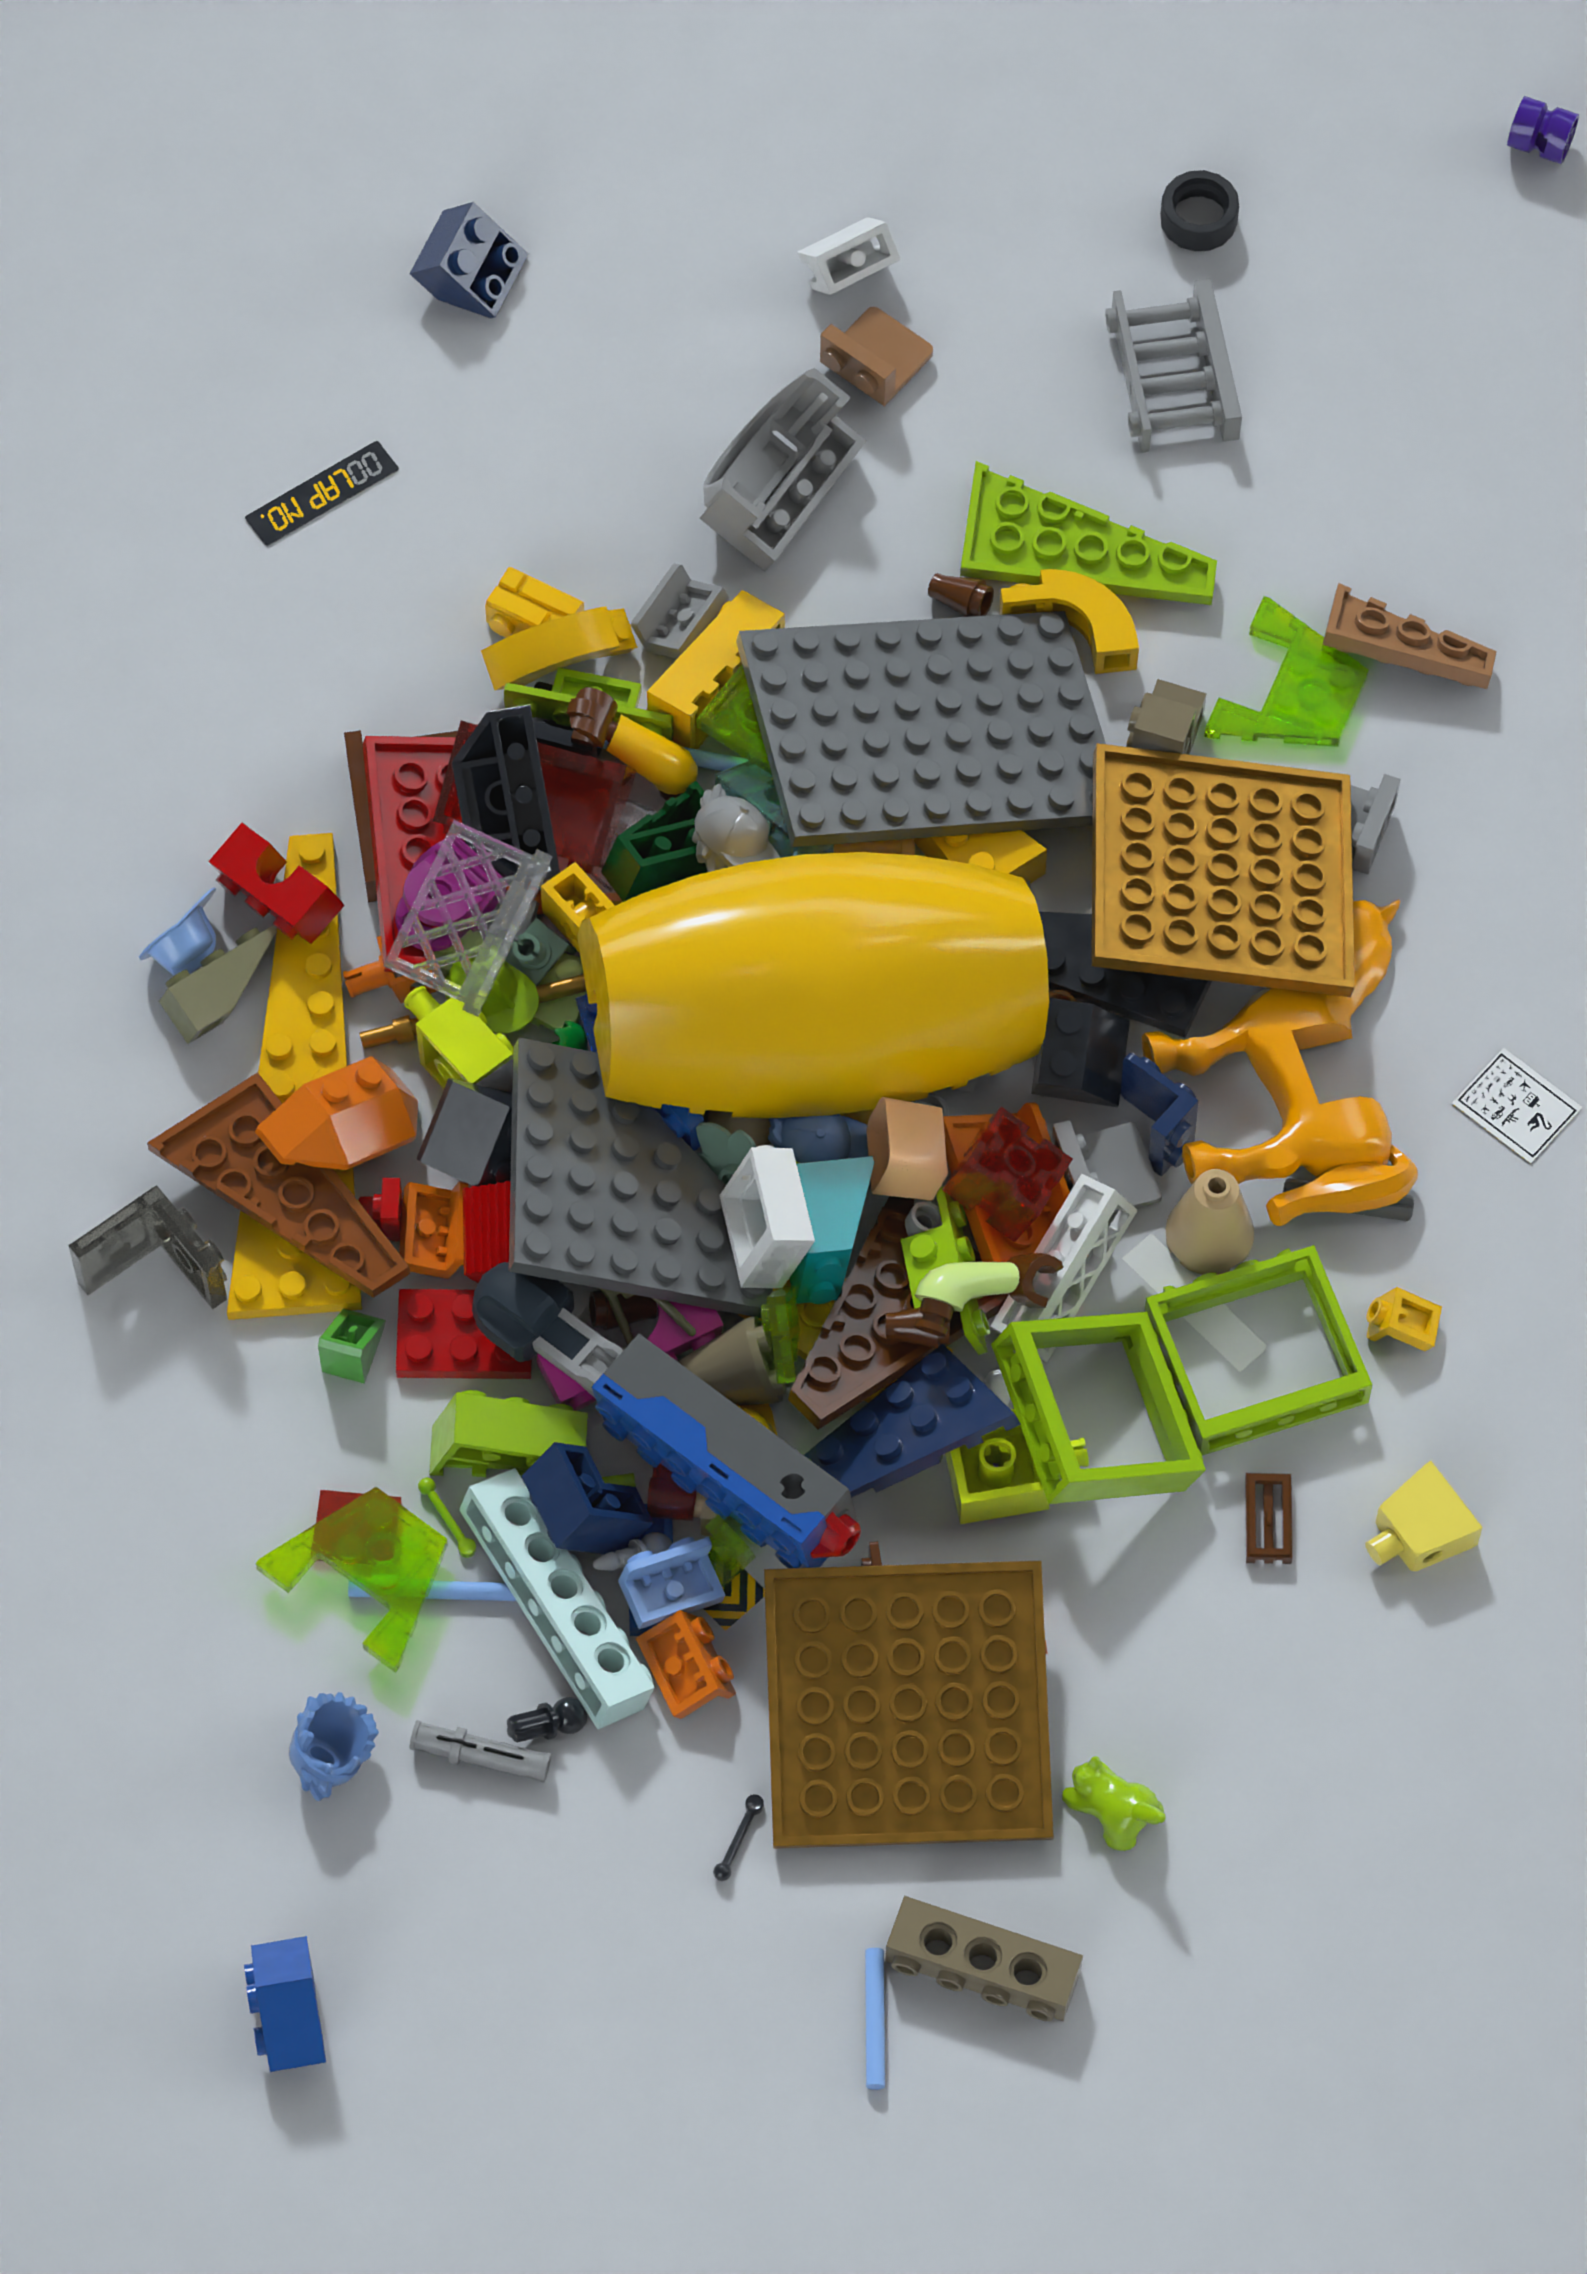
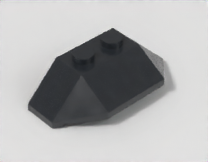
(504, 786)

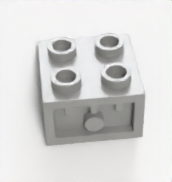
(1369, 820)
(1112, 1158)

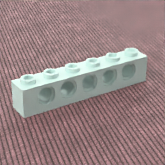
(556, 1620)

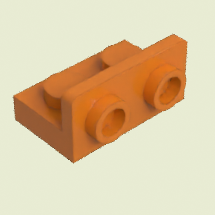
(686, 1663)

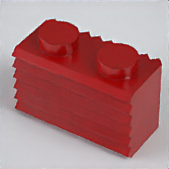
(485, 1228)

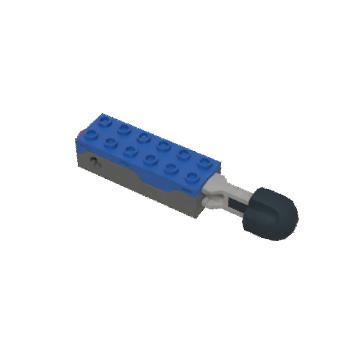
(676, 1421)

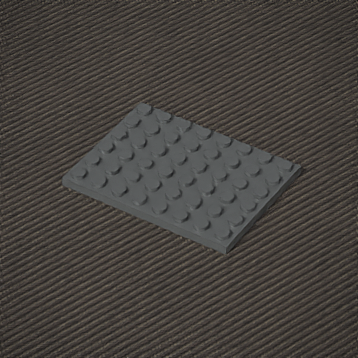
(924, 726)

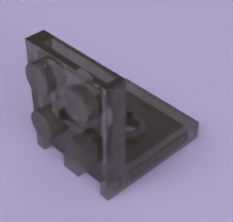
(138, 1231)

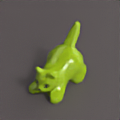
(1118, 1804)

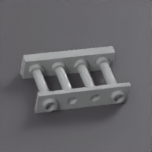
(1206, 342)

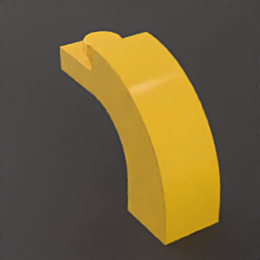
(1089, 609)
(558, 644)

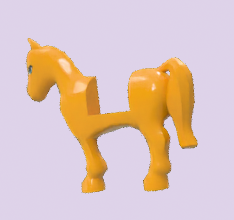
(1336, 1141)

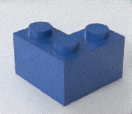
(285, 1995)

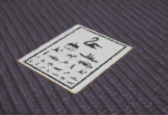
(1517, 1105)

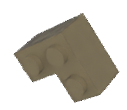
(1167, 719)

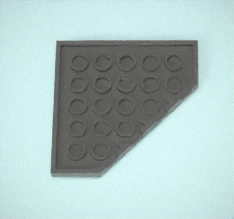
(612, 1192)

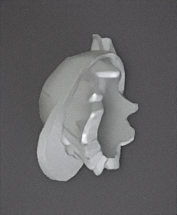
(730, 831)

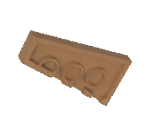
(1409, 642)

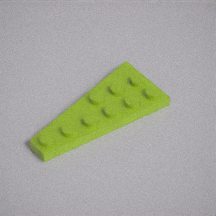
(1022, 531)

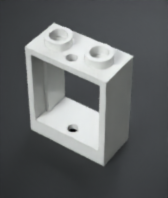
(767, 1217)

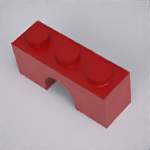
(298, 903)

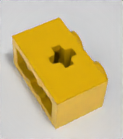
(571, 899)

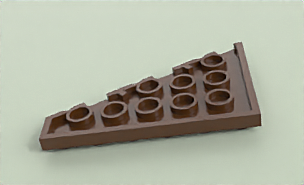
(851, 1351)

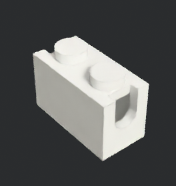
(849, 255)

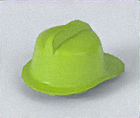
(510, 1002)

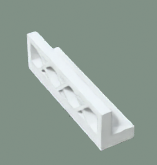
(1071, 1236)

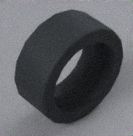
(1199, 184)

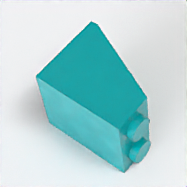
(834, 1203)

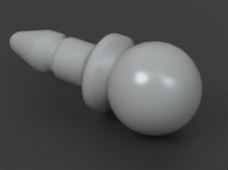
(653, 1541)

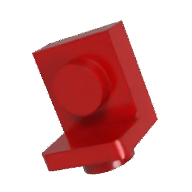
(386, 1208)

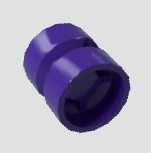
(1543, 129)

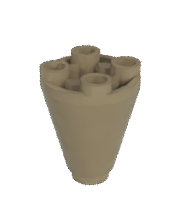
(739, 1364)

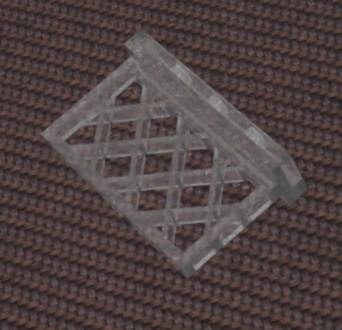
(500, 936)

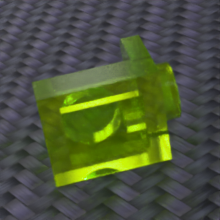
(728, 1551)

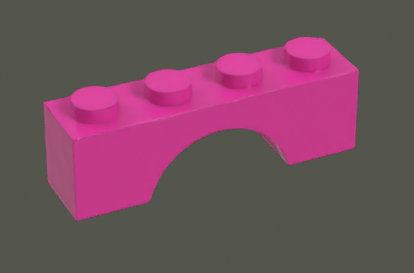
(666, 1336)

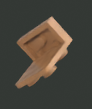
(875, 354)

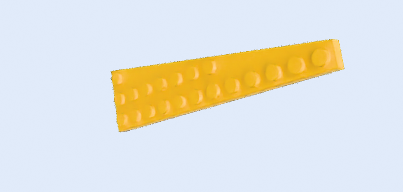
(299, 1044)

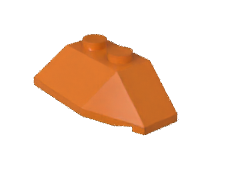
(343, 1118)

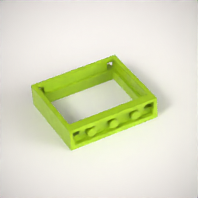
(1283, 1411)
(1044, 1425)

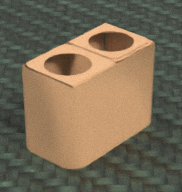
(907, 1149)

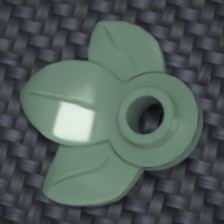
(722, 1150)

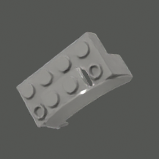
(759, 461)

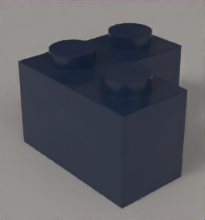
(579, 1506)

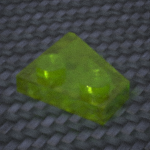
(782, 1319)

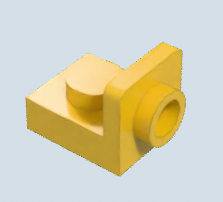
(1404, 1318)

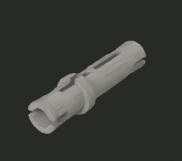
(480, 1751)

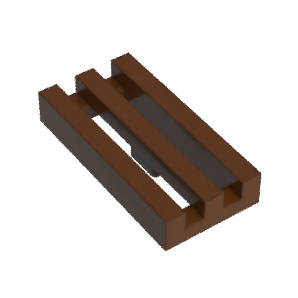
(1268, 1553)

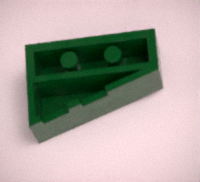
(656, 848)

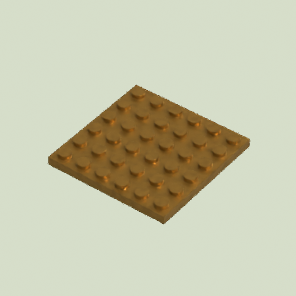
(1222, 870)
(908, 1704)

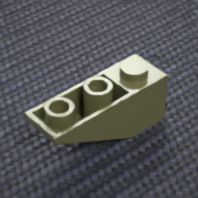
(209, 995)

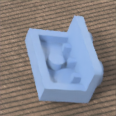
(670, 1581)

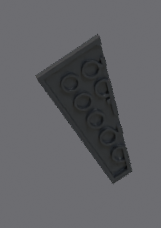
(1146, 997)

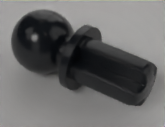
(565, 1716)

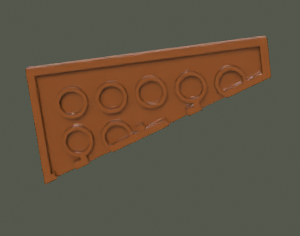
(293, 1201)

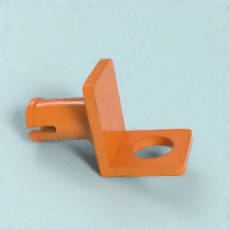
(373, 976)

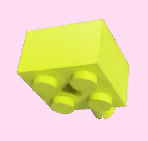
(455, 1041)
(1000, 1491)

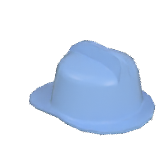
(185, 942)

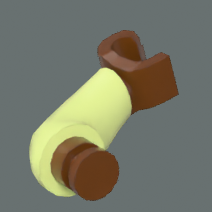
(954, 1284)

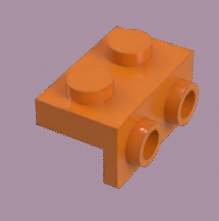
(432, 1229)

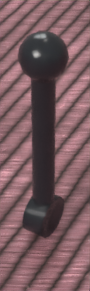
(754, 1806)

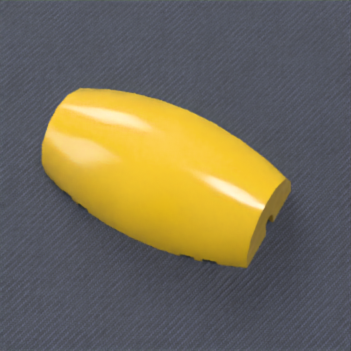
(815, 984)

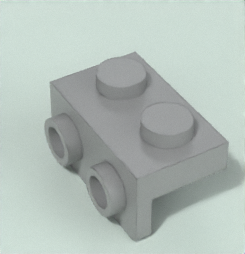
(677, 613)

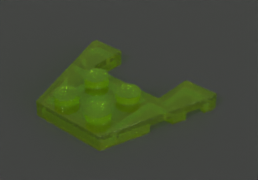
(1309, 695)
(381, 1552)

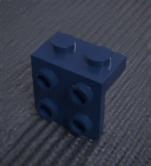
(1167, 1103)

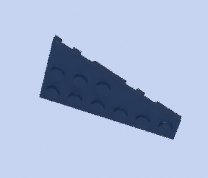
(912, 1425)

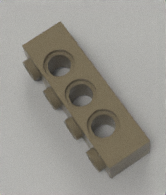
(967, 1937)

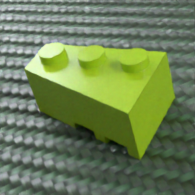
(500, 1433)

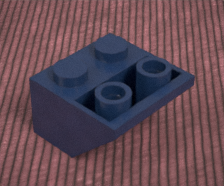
(469, 261)

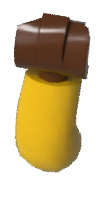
(652, 755)

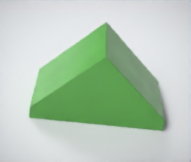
(350, 1345)

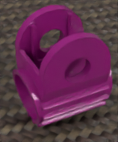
(446, 884)

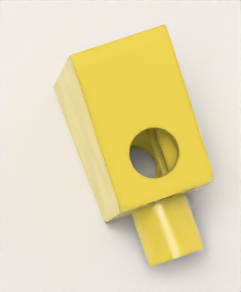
(1423, 1522)

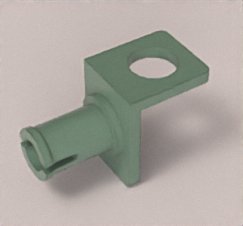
(537, 951)

